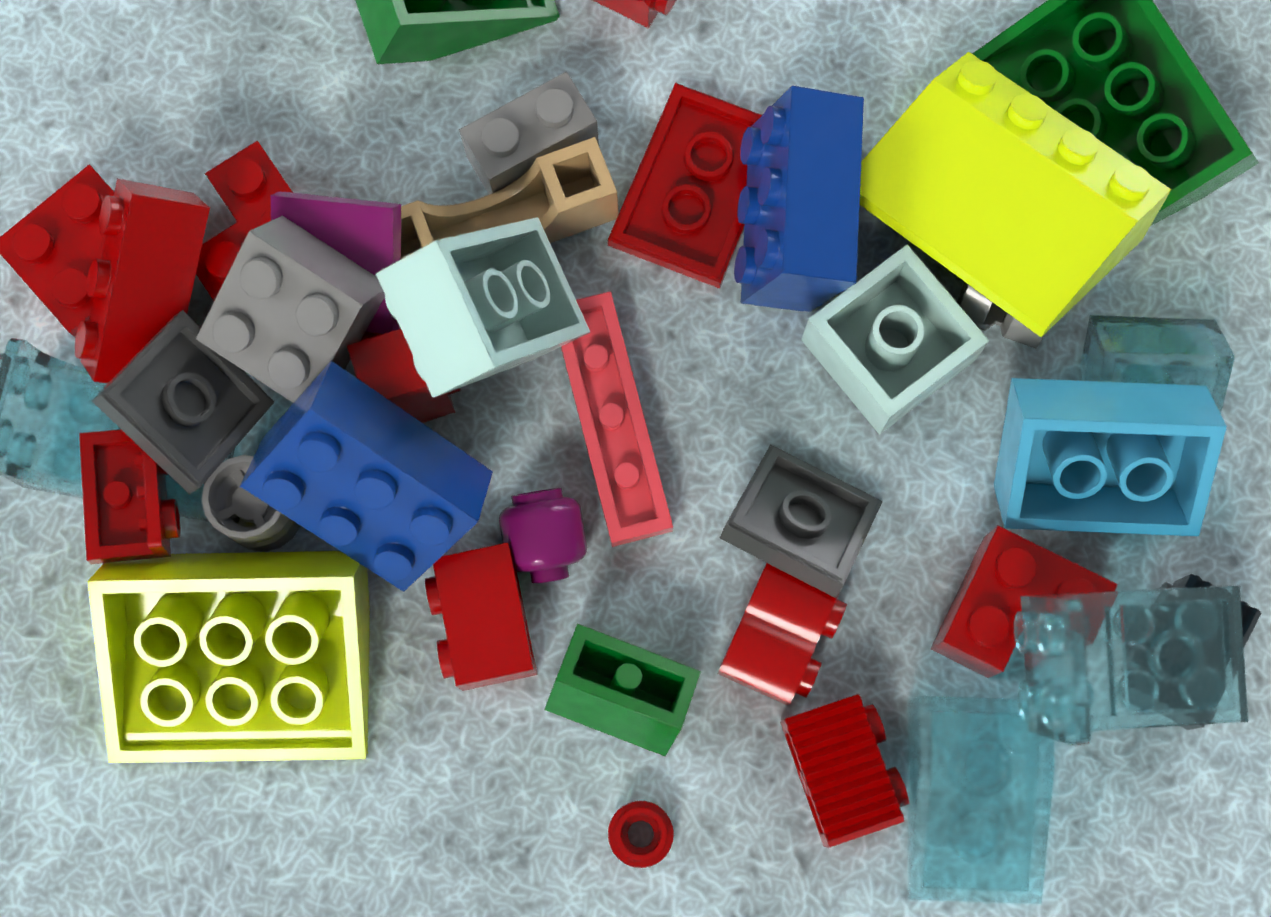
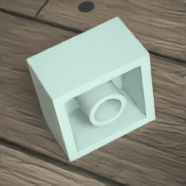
(893, 339)

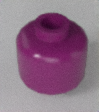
(544, 534)

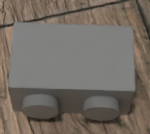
(533, 125)

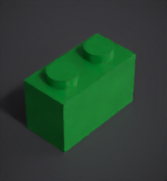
(623, 690)

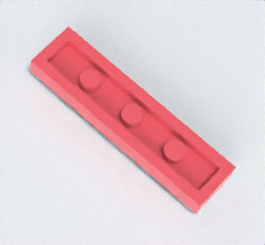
(615, 427)

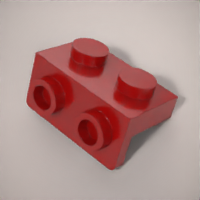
(124, 500)

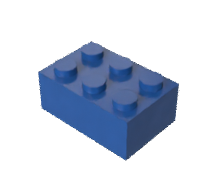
(801, 200)
(368, 478)

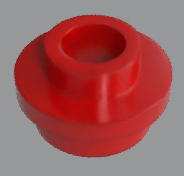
(640, 856)

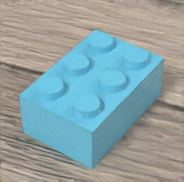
(1107, 456)

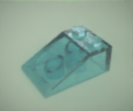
(976, 801)

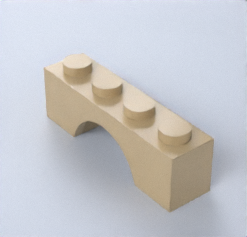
(564, 189)

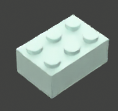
(481, 303)

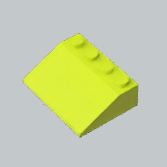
(1008, 193)
(233, 656)

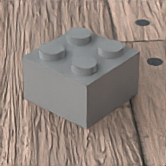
(290, 308)

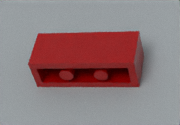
(142, 273)

